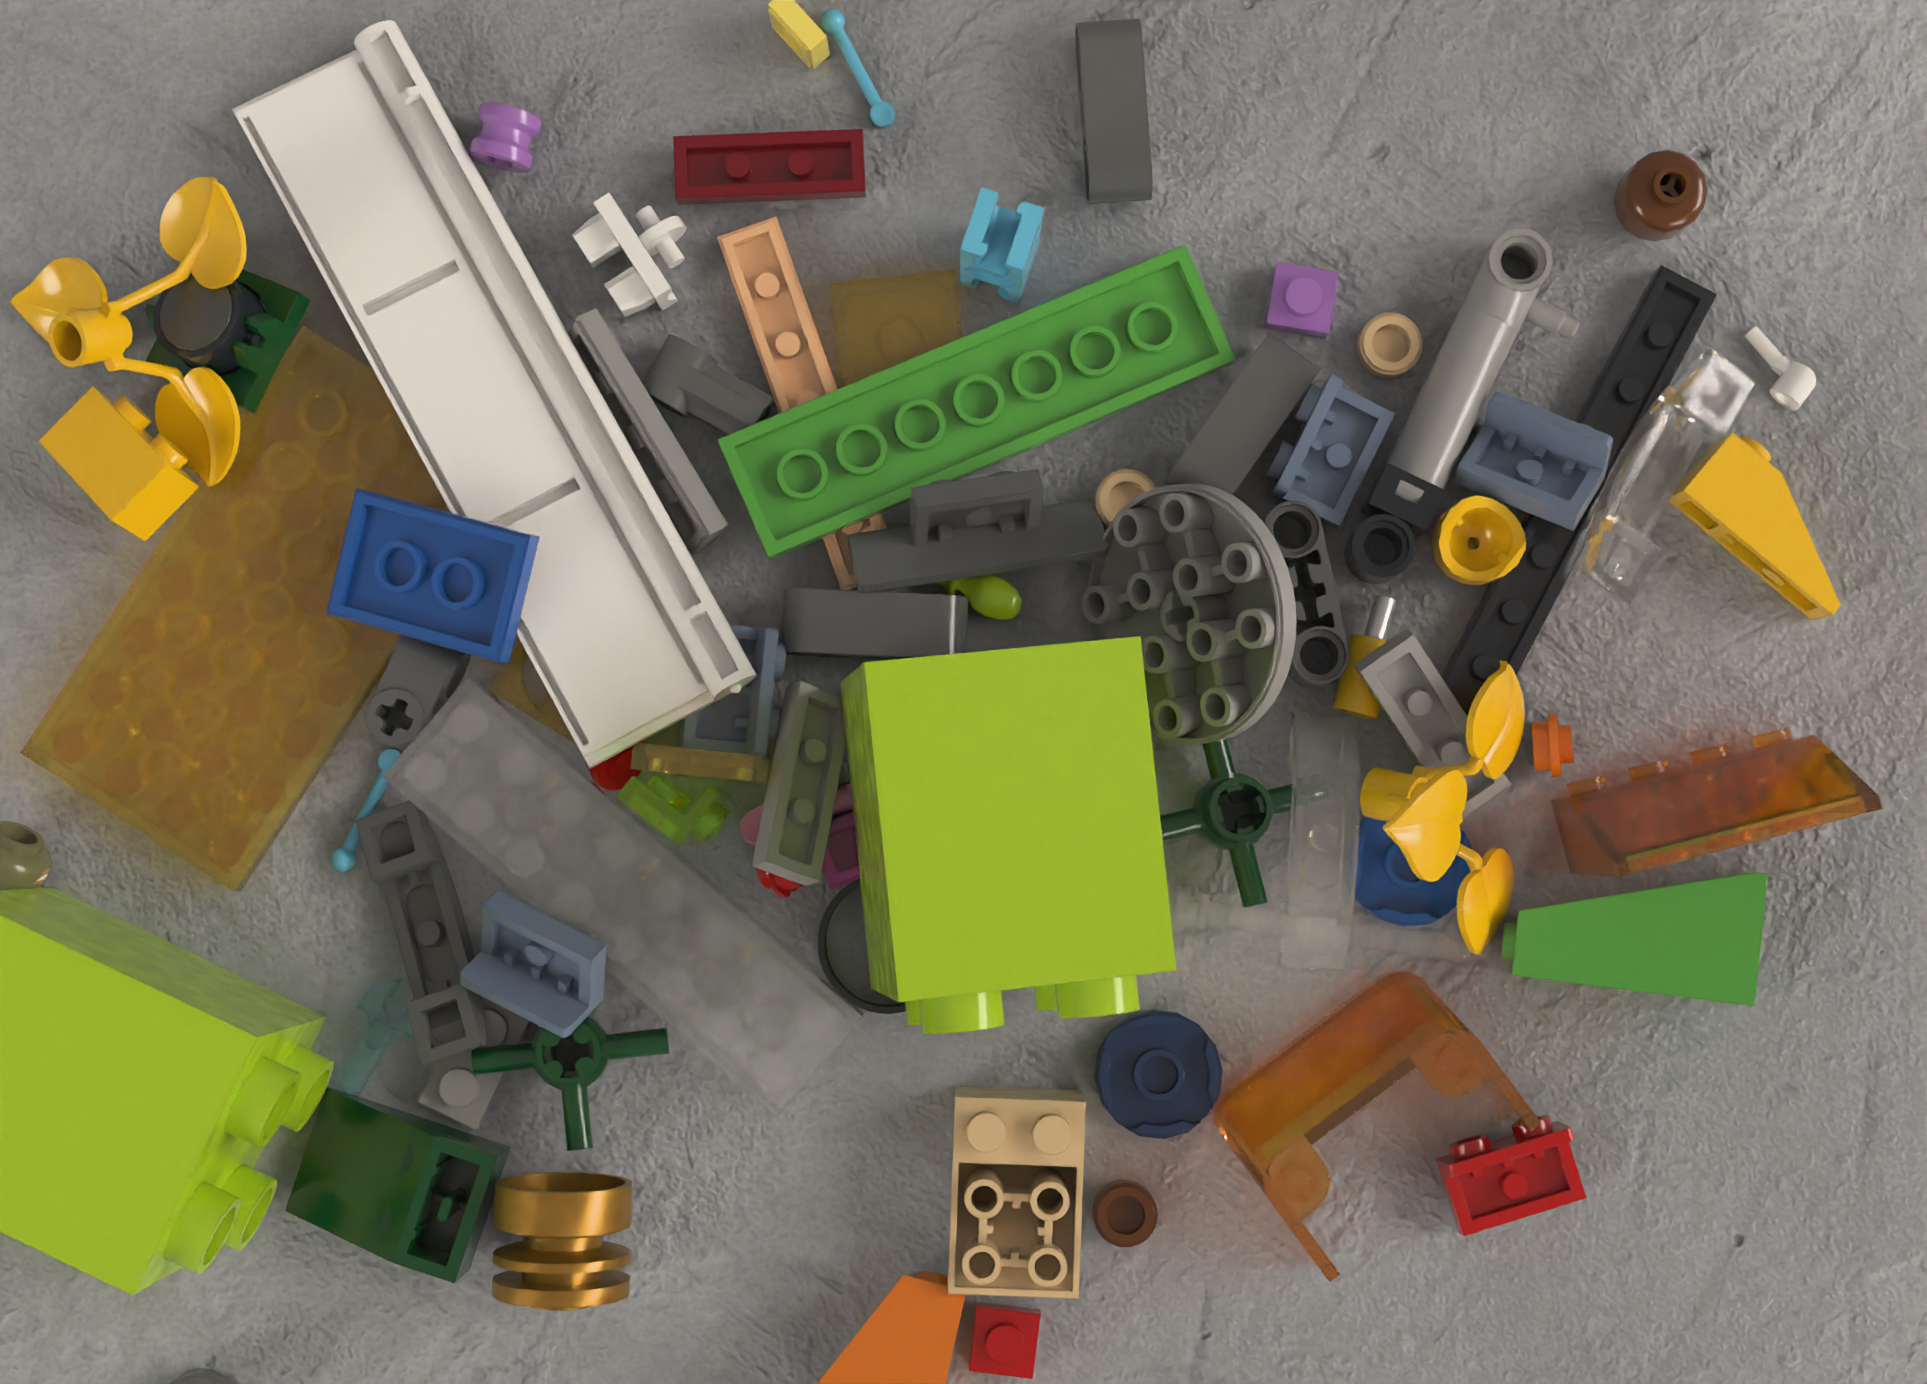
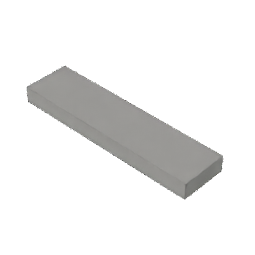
(648, 435)

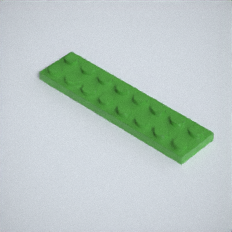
(976, 401)

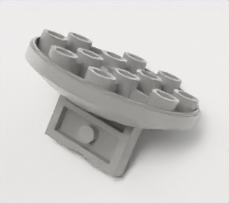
(1210, 607)

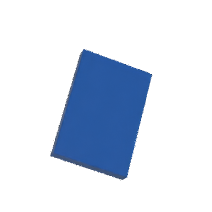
(433, 575)

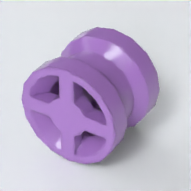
(505, 137)

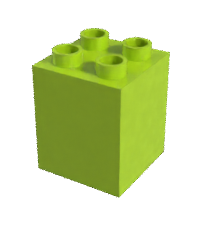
(1008, 830)
(138, 1092)

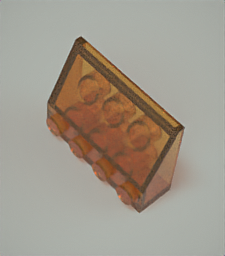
(1706, 804)

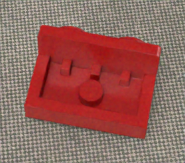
(1510, 1175)

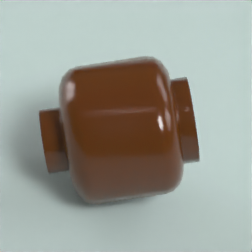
(1660, 195)

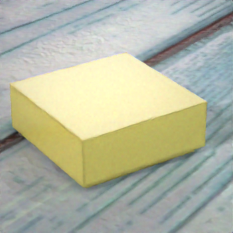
(799, 32)

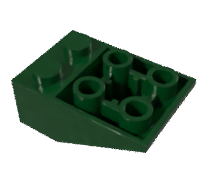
(397, 1184)

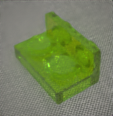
(665, 808)

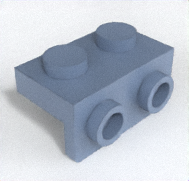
(1330, 450)
(1536, 461)
(744, 719)
(536, 966)

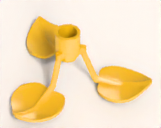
(83, 328)
(1428, 807)

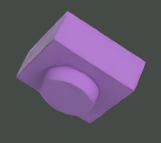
(1301, 300)

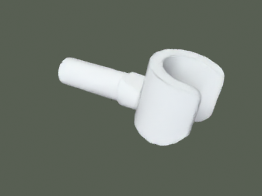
(1795, 379)

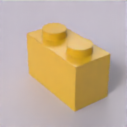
(119, 463)

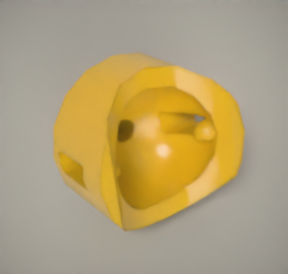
(1477, 541)

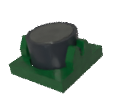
(227, 331)

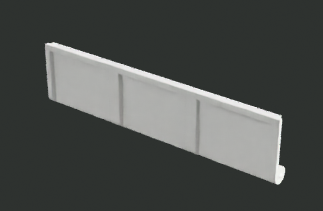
(494, 390)

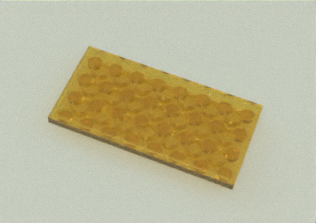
(220, 663)

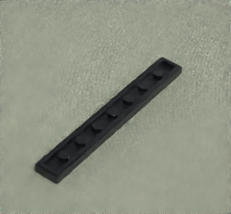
(1624, 392)

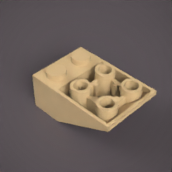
(1016, 1192)

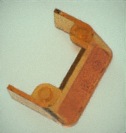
(1337, 1070)

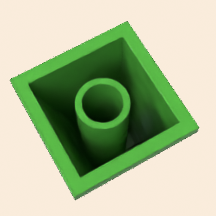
(1661, 940)

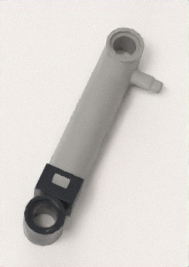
(1452, 399)

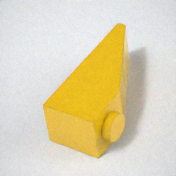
(1753, 516)

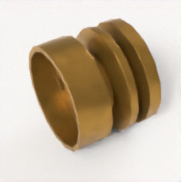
(562, 1249)

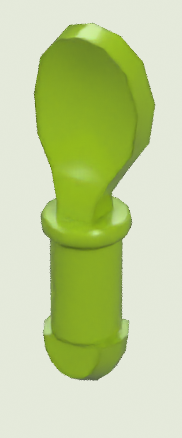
(987, 595)

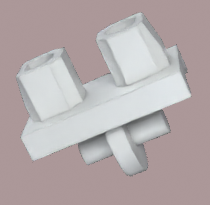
(611, 232)

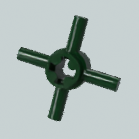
(1207, 818)
(572, 1082)

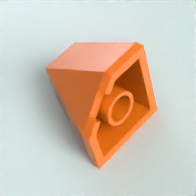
(905, 1337)

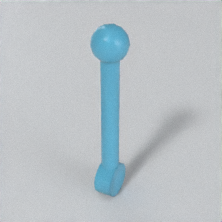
(881, 112)
(343, 857)

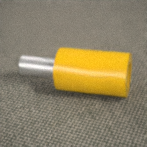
(1351, 693)

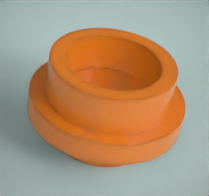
(1551, 745)

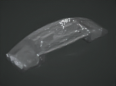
(1651, 467)
(1322, 842)

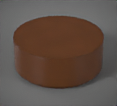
(1124, 1213)

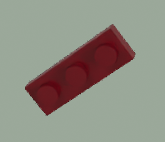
(769, 166)

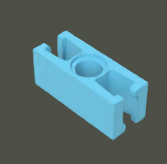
(1000, 245)

